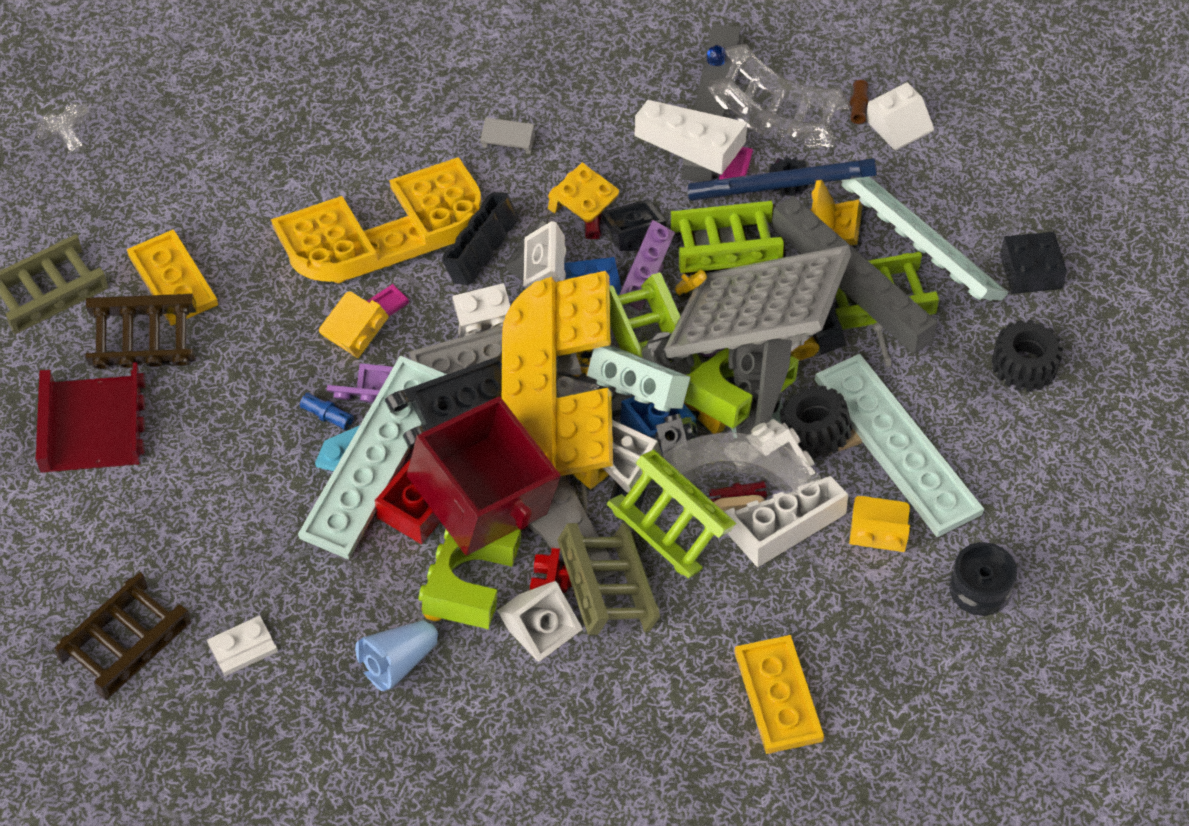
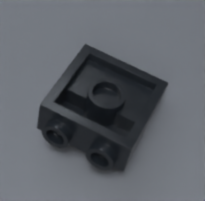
(630, 223)

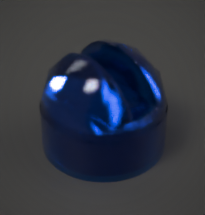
(713, 58)

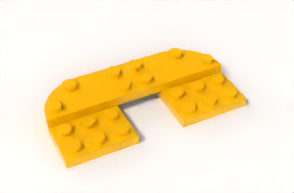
(331, 246)
(548, 323)

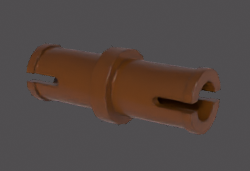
(859, 101)

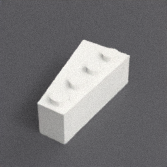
(691, 134)
(786, 519)

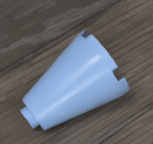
(395, 652)

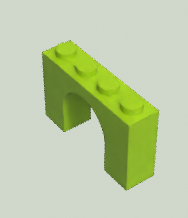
(719, 398)
(458, 600)

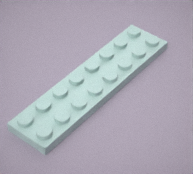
(925, 239)
(901, 447)
(366, 466)

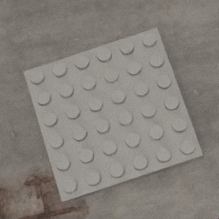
(759, 302)

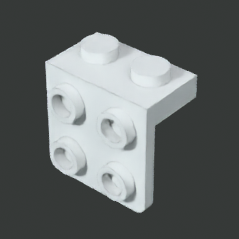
(481, 309)
(782, 435)

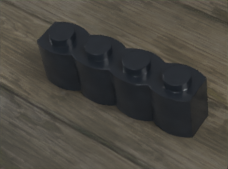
(480, 238)

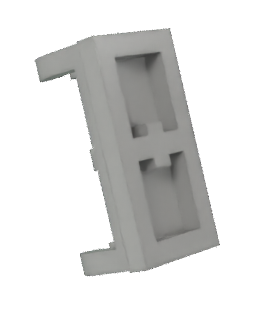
(508, 134)

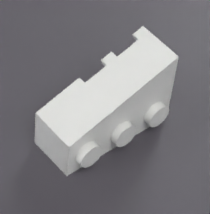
(627, 448)

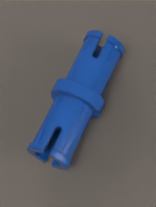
(326, 411)

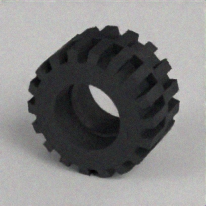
(1021, 370)
(821, 406)

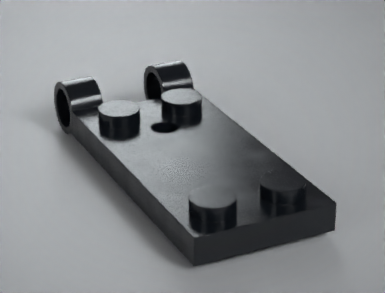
(457, 390)

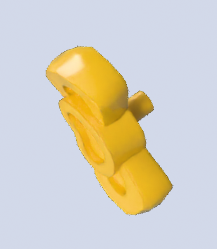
(690, 282)

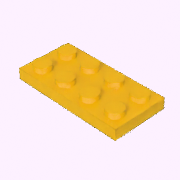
(170, 270)
(778, 694)

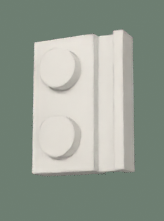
(242, 645)

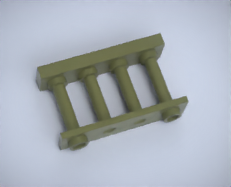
(57, 300)
(590, 592)

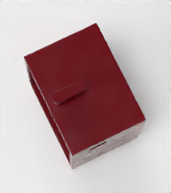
(482, 475)

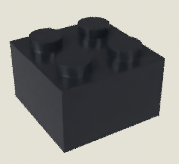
(1033, 262)

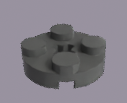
(655, 352)

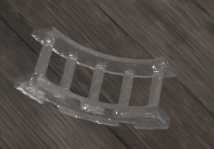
(767, 121)
(742, 455)

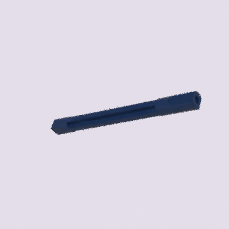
(782, 179)

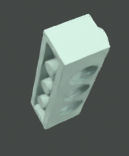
(638, 377)

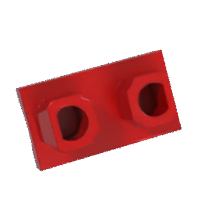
(550, 565)

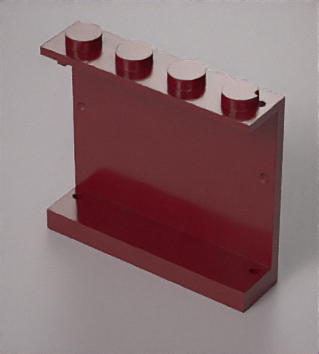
(90, 422)

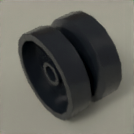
(983, 578)

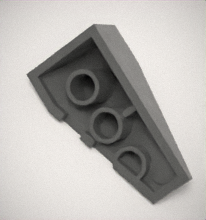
(760, 372)

